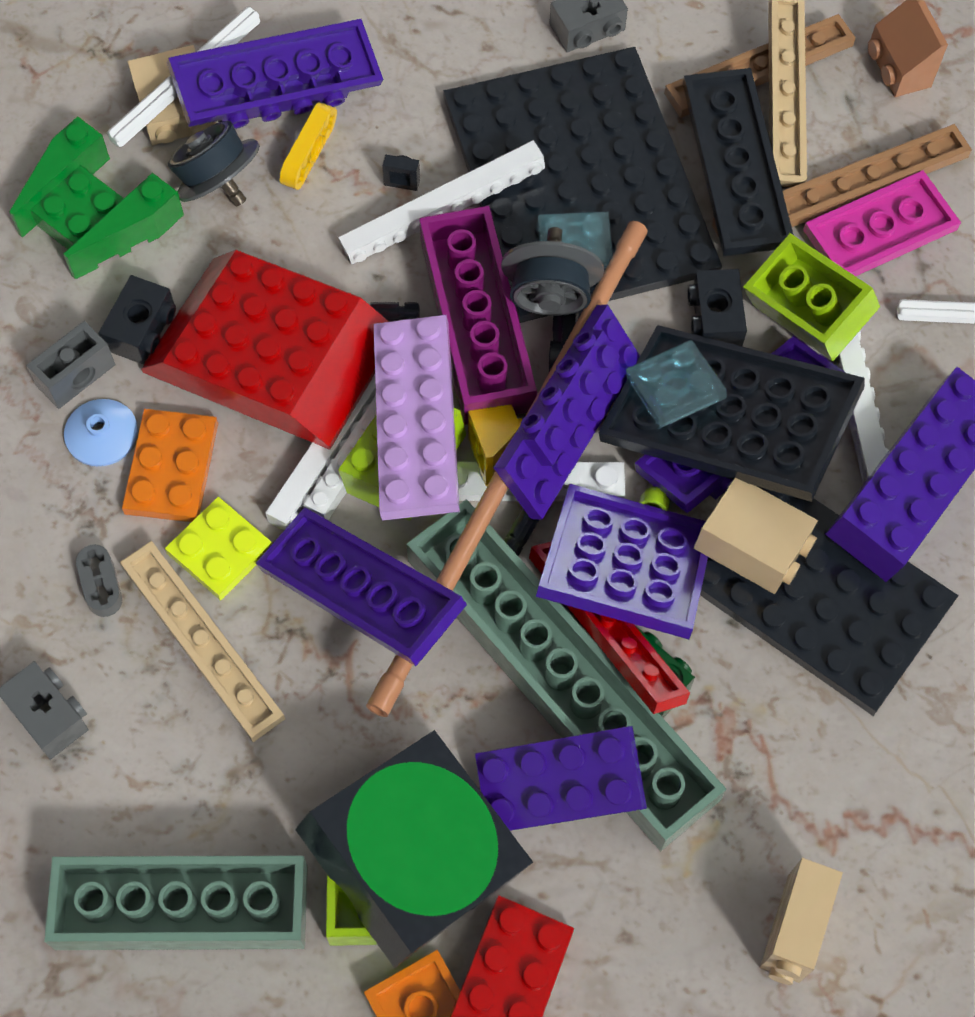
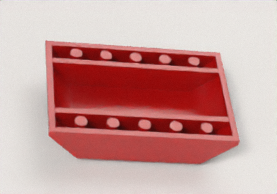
(271, 347)

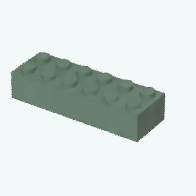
(177, 903)

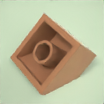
(908, 48)

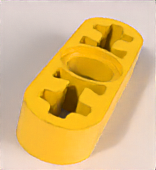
(308, 146)

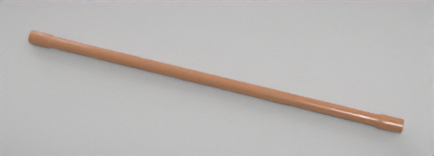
(393, 679)

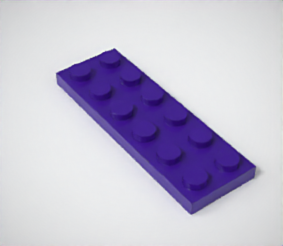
(362, 585)

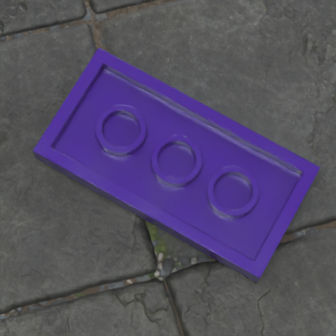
(563, 779)

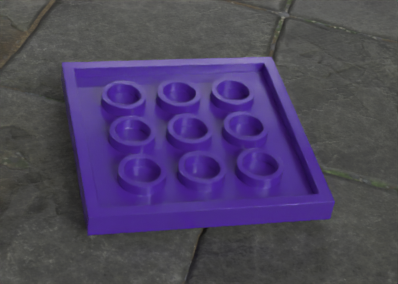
(625, 562)

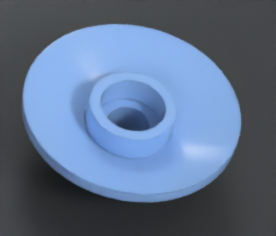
(103, 445)

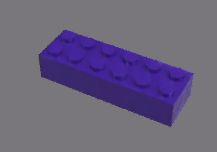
(912, 481)

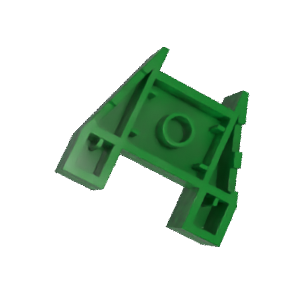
(83, 210)

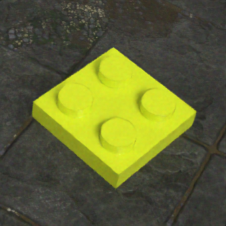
(218, 548)

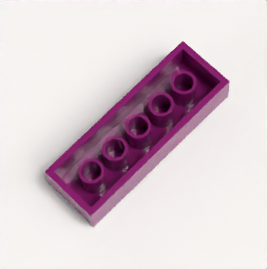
(484, 327)

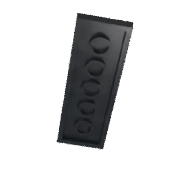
(737, 161)

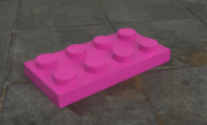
(883, 224)

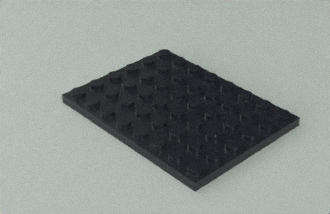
(600, 153)

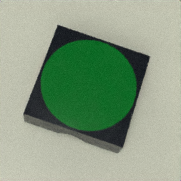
(413, 846)

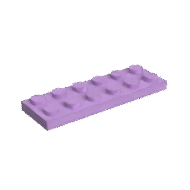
(415, 418)

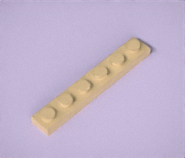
(787, 90)
(203, 641)

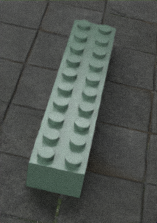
(567, 672)

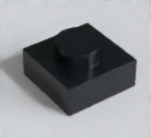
(401, 172)

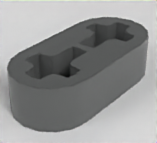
(91, 582)

